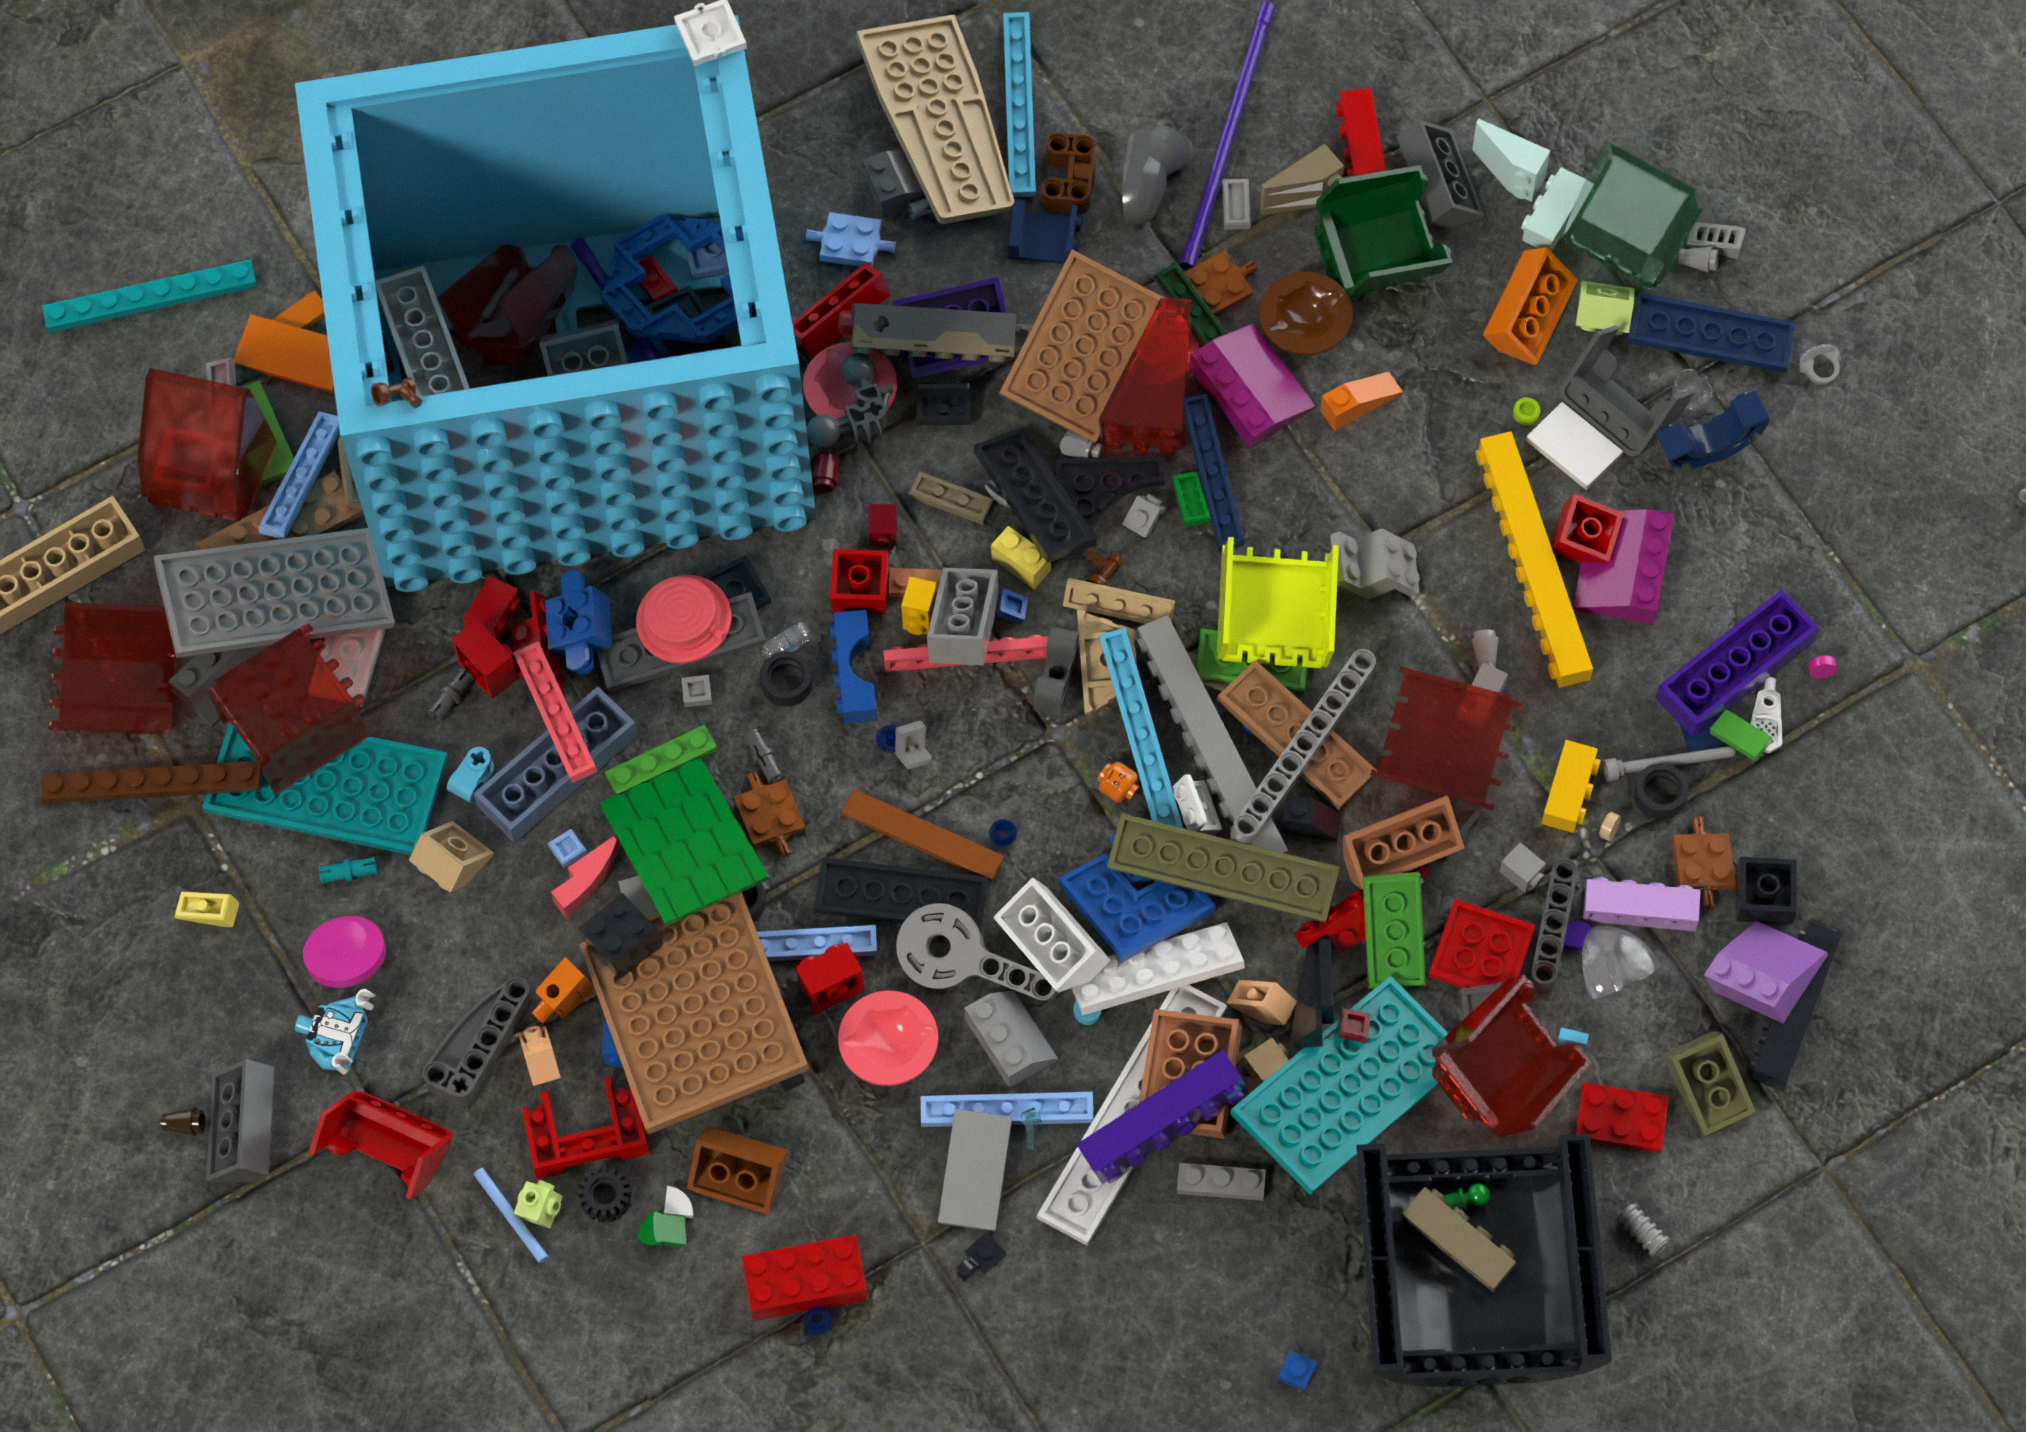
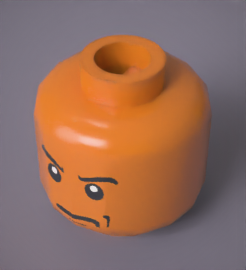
(1118, 782)

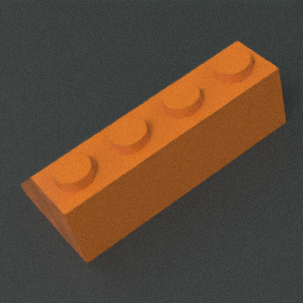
(1530, 306)

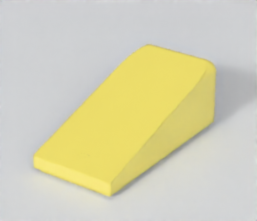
(207, 908)

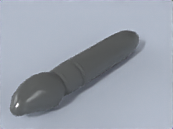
(509, 279)

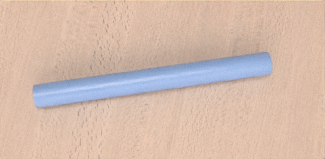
(514, 1220)

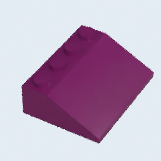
(1250, 384)
(1633, 577)

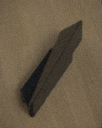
(1314, 997)

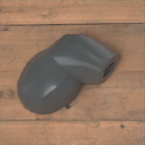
(1150, 157)

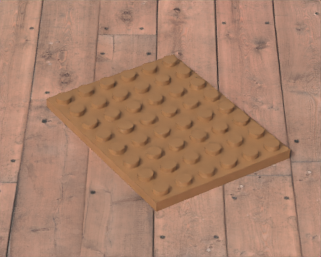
(698, 1016)

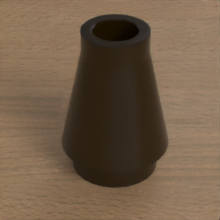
(185, 1121)

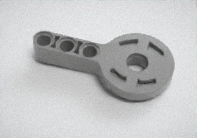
(965, 956)

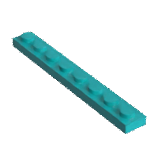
(149, 296)

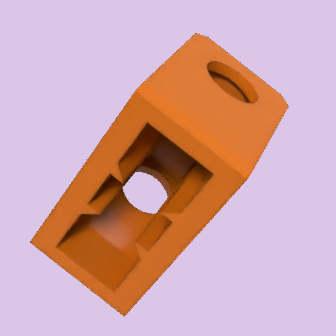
(562, 991)

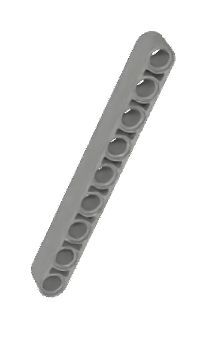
(1307, 736)

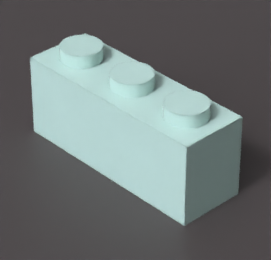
(1552, 210)

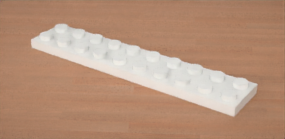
(1078, 1197)

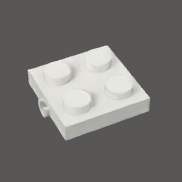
(710, 32)

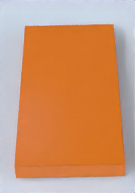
(286, 353)

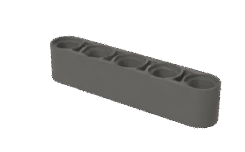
(1558, 914)

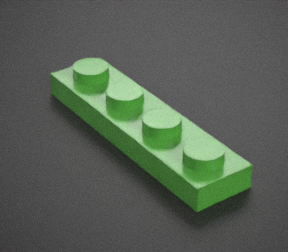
(661, 759)

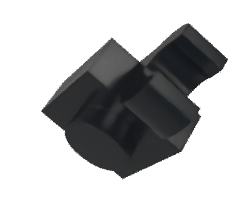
(981, 1255)

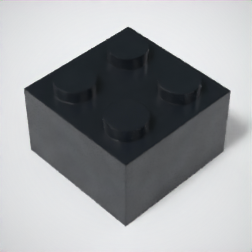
(1766, 890)
(621, 936)

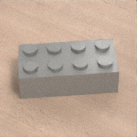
(963, 616)

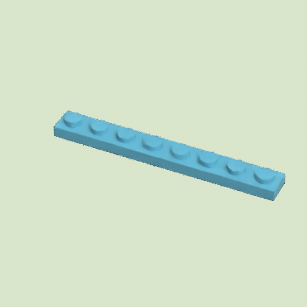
(1019, 104)
(1140, 728)

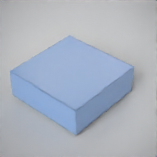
(567, 848)

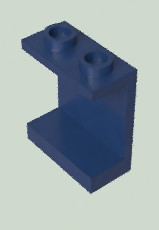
(1043, 235)

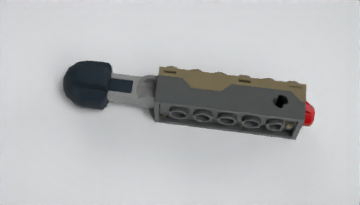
(933, 331)

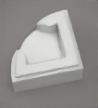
(677, 1203)

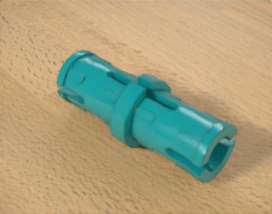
(348, 870)

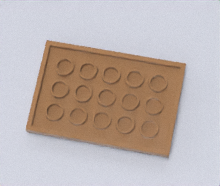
(1079, 345)

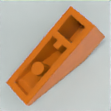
(1358, 399)

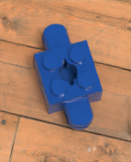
(591, 621)

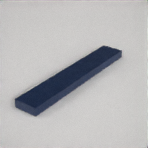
(1212, 470)

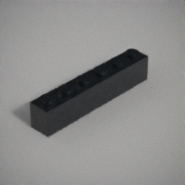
(1784, 1039)

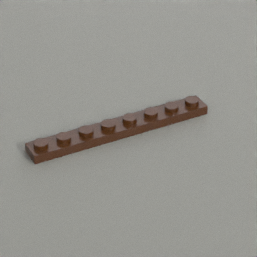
(151, 782)

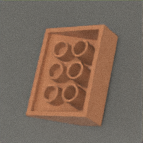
(1180, 1044)

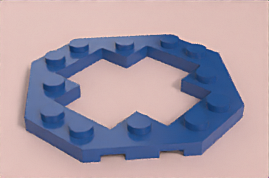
(673, 322)

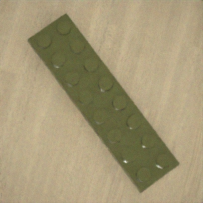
(1223, 868)

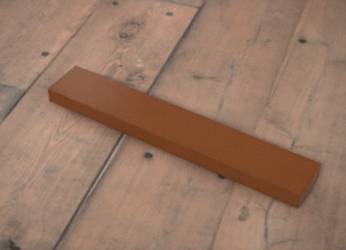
(922, 835)

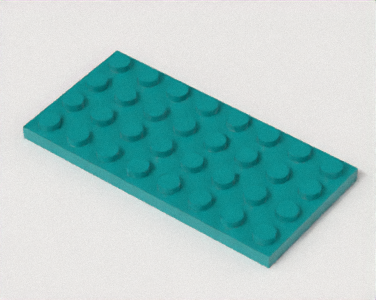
(366, 796)
(1345, 1091)

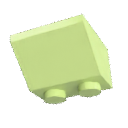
(1604, 307)

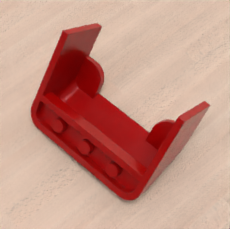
(386, 1134)

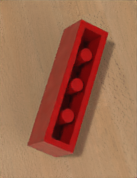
(1360, 132)
(819, 324)

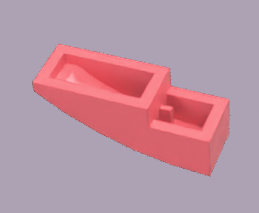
(585, 878)

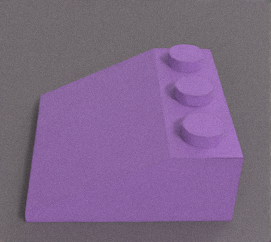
(1765, 970)

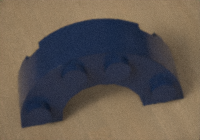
(1717, 438)

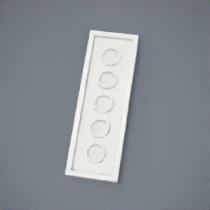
(1161, 968)

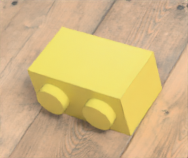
(1020, 557)

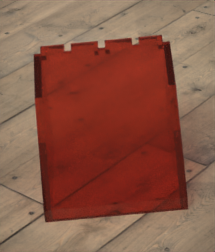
(202, 445)

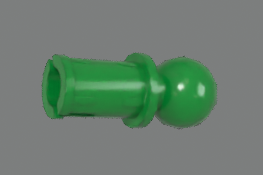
(1476, 1195)

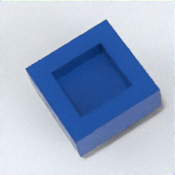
(1011, 606)
(1297, 1371)

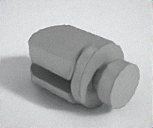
(1079, 447)

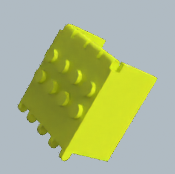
(1277, 608)

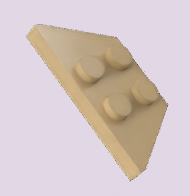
(1095, 674)

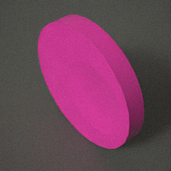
(344, 951)

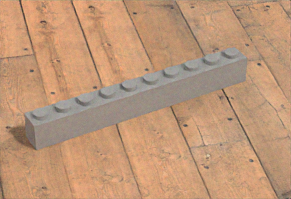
(1202, 725)

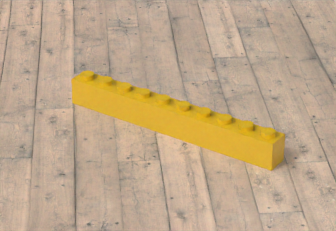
(1534, 559)

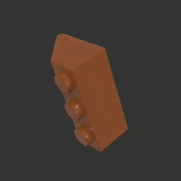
(736, 1169)

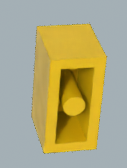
(918, 605)

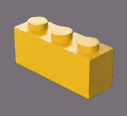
(1571, 786)

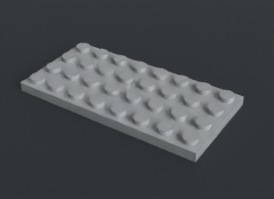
(270, 589)

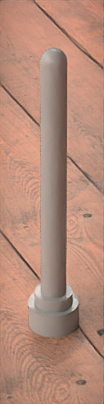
(1616, 768)

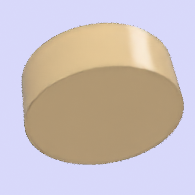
(1610, 826)

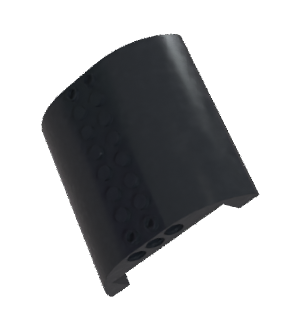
(1440, 1322)

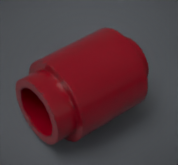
(825, 472)

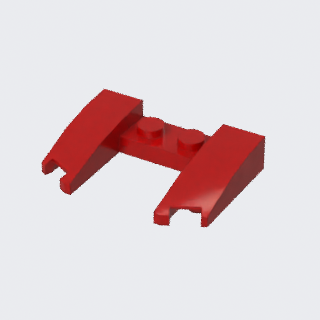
(554, 1153)

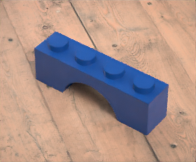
(851, 637)

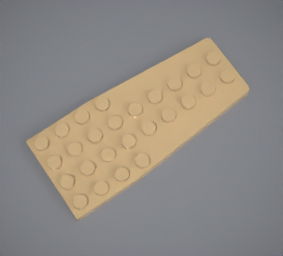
(939, 115)

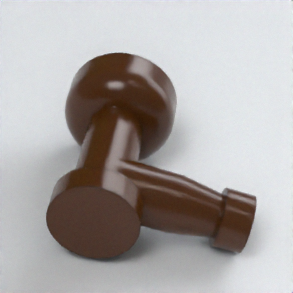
(382, 393)
(1107, 564)

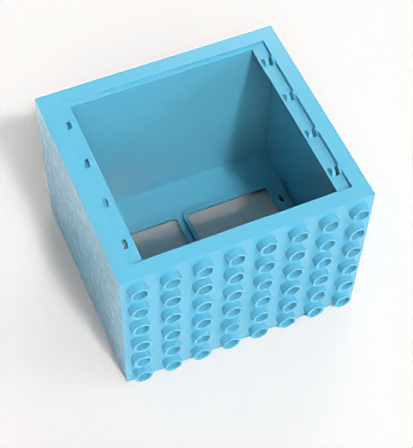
(533, 155)

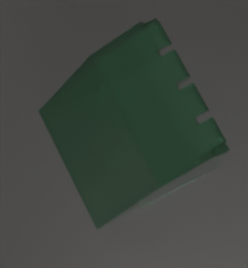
(1632, 215)

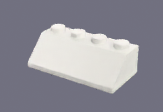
(1051, 937)

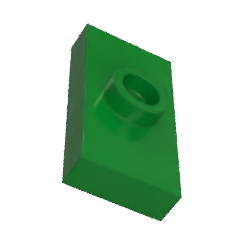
(1191, 499)

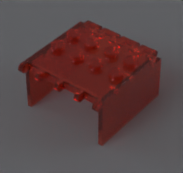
(114, 669)
(290, 708)
(1446, 738)

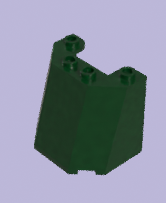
(1377, 232)

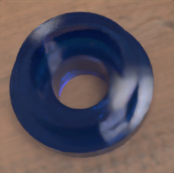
(1003, 825)
(817, 1329)

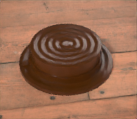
(1305, 313)

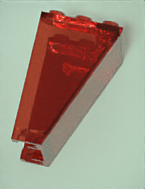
(1150, 392)

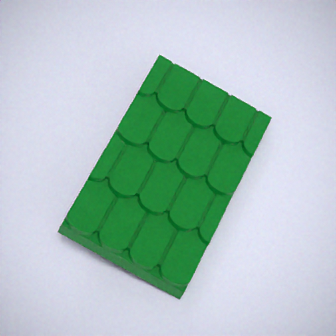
(683, 841)

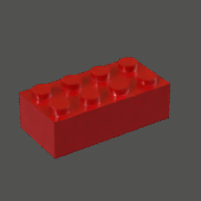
(804, 1277)

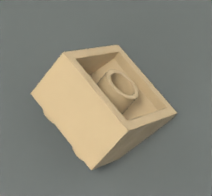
(450, 856)

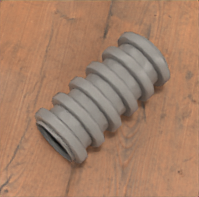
(1643, 1230)

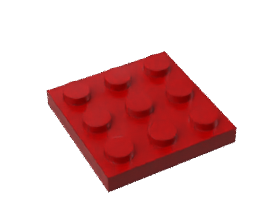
(1480, 947)

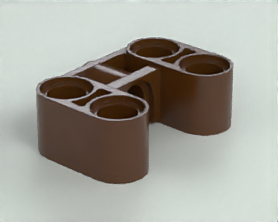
(1079, 177)

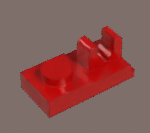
(658, 282)

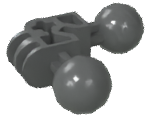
(859, 419)

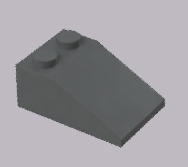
(891, 181)

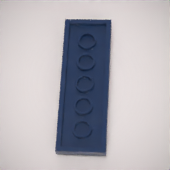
(1711, 332)

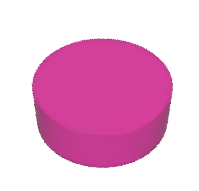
(1822, 666)

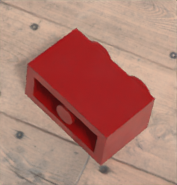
(494, 606)

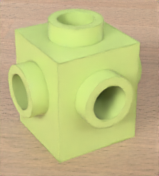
(538, 1203)

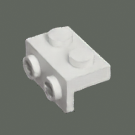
(1196, 806)

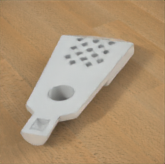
(1769, 714)

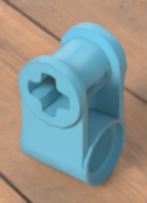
(468, 776)

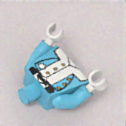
(336, 1031)

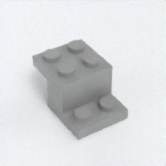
(1376, 564)

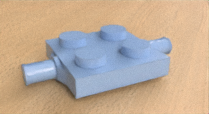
(850, 240)

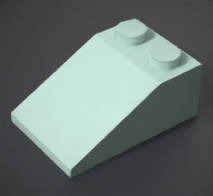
(1512, 160)

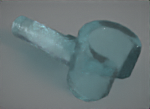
(1030, 1118)

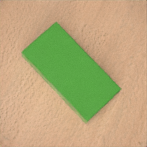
(1740, 735)

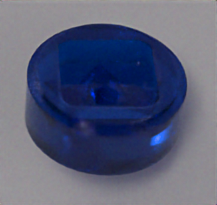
(886, 738)

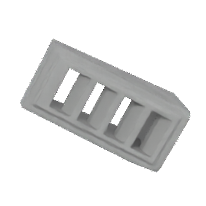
(1725, 231)

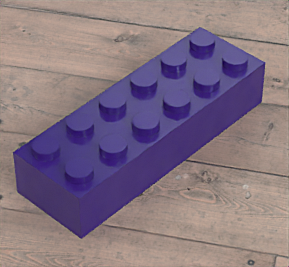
(1737, 663)
(1163, 1117)

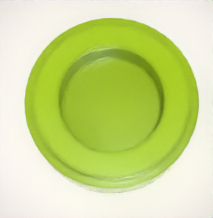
(1526, 411)

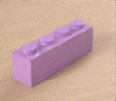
(1641, 904)

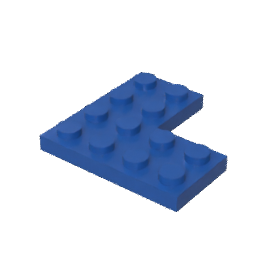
(1132, 918)

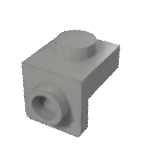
(1144, 514)
(911, 745)

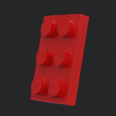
(1622, 1117)

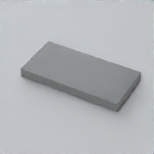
(975, 1170)

